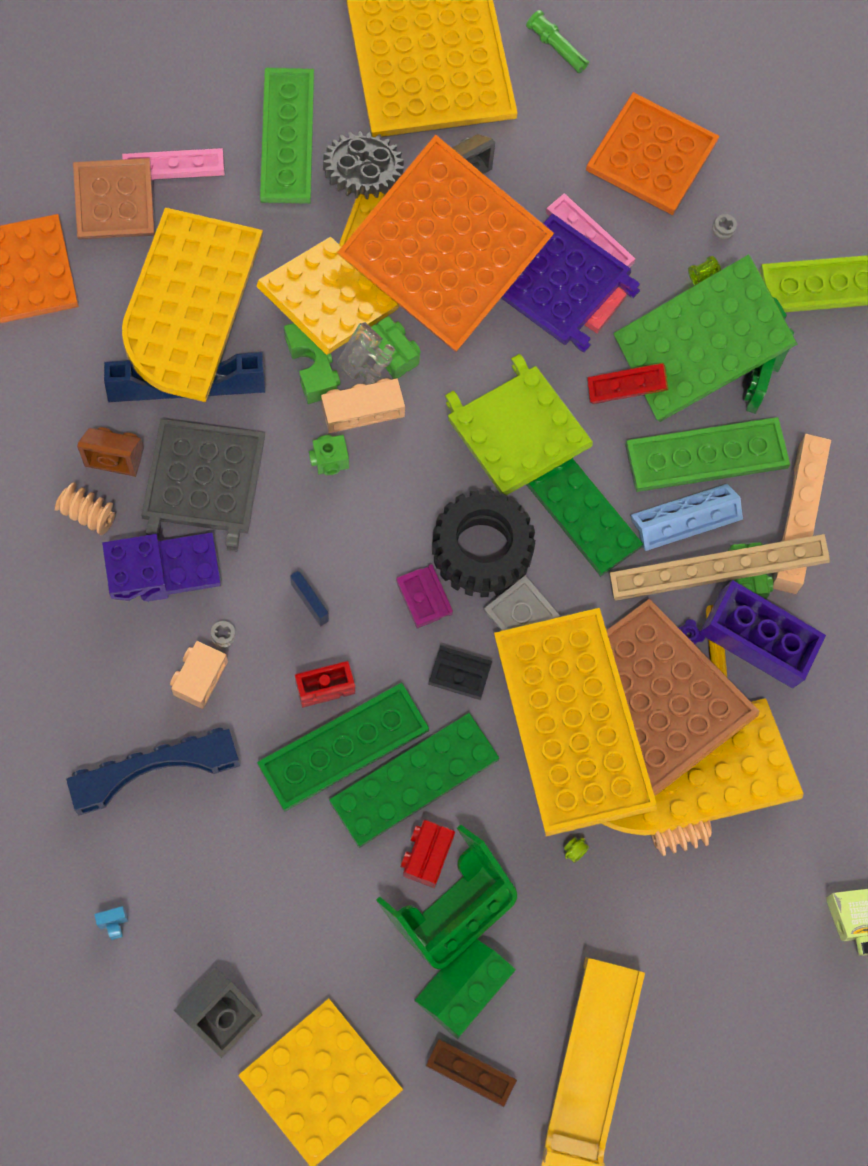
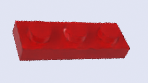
(628, 383)

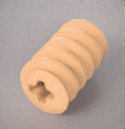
(85, 510)
(682, 836)

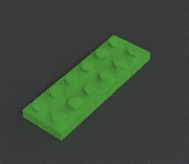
(287, 135)
(707, 454)

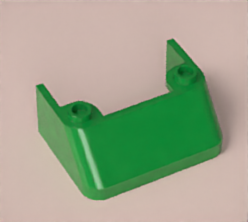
(462, 911)

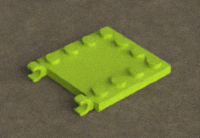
(518, 429)

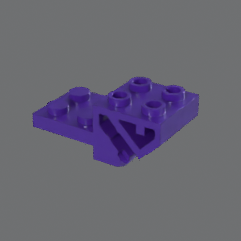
(160, 567)

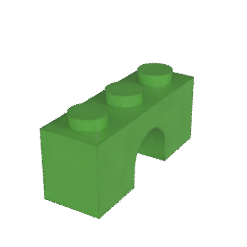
(317, 378)

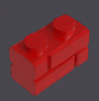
(325, 684)
(428, 853)

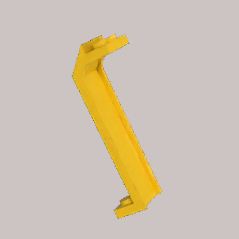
(592, 1065)

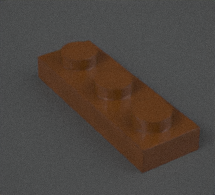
(471, 1073)

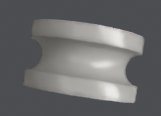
(721, 232)
(224, 626)

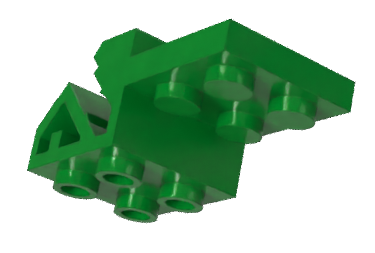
(762, 375)

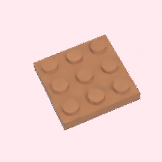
(113, 198)

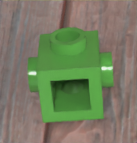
(329, 454)

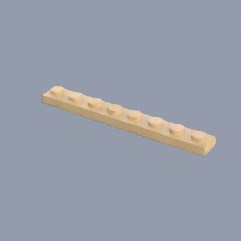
(720, 567)

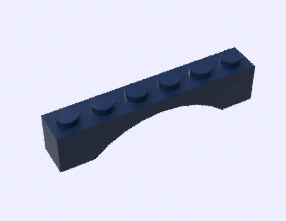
(236, 375)
(96, 788)

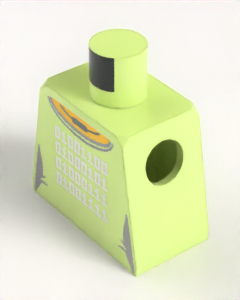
(851, 916)

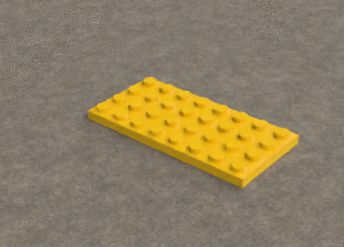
(574, 722)

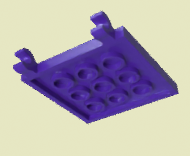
(568, 283)

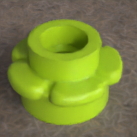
(576, 849)

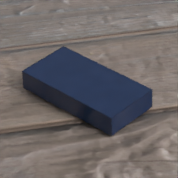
(309, 598)

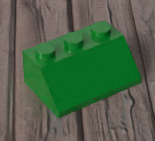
(465, 987)

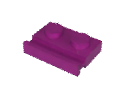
(424, 596)

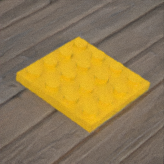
(325, 296)
(320, 1083)

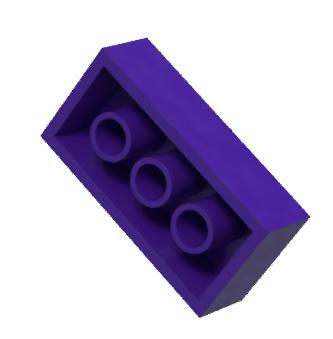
(762, 634)

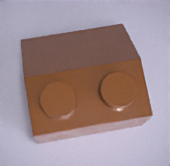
(111, 451)

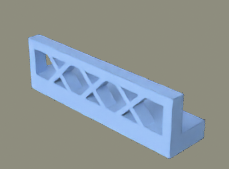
(689, 518)

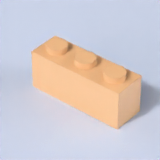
(363, 405)

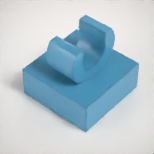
(111, 920)

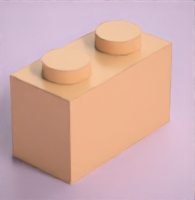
(199, 674)

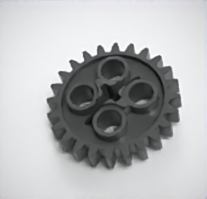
(362, 164)

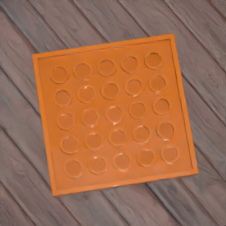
(445, 243)

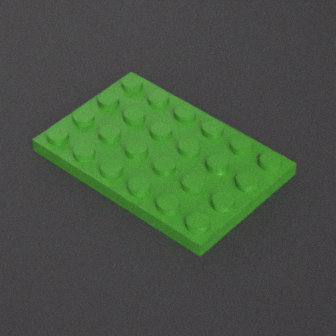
(708, 336)

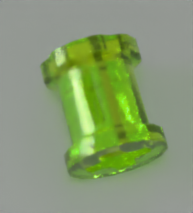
(704, 270)

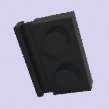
(460, 672)

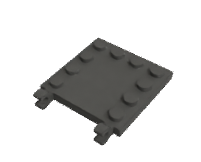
(203, 478)

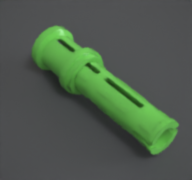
(550, 34)

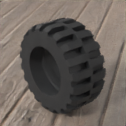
(487, 511)

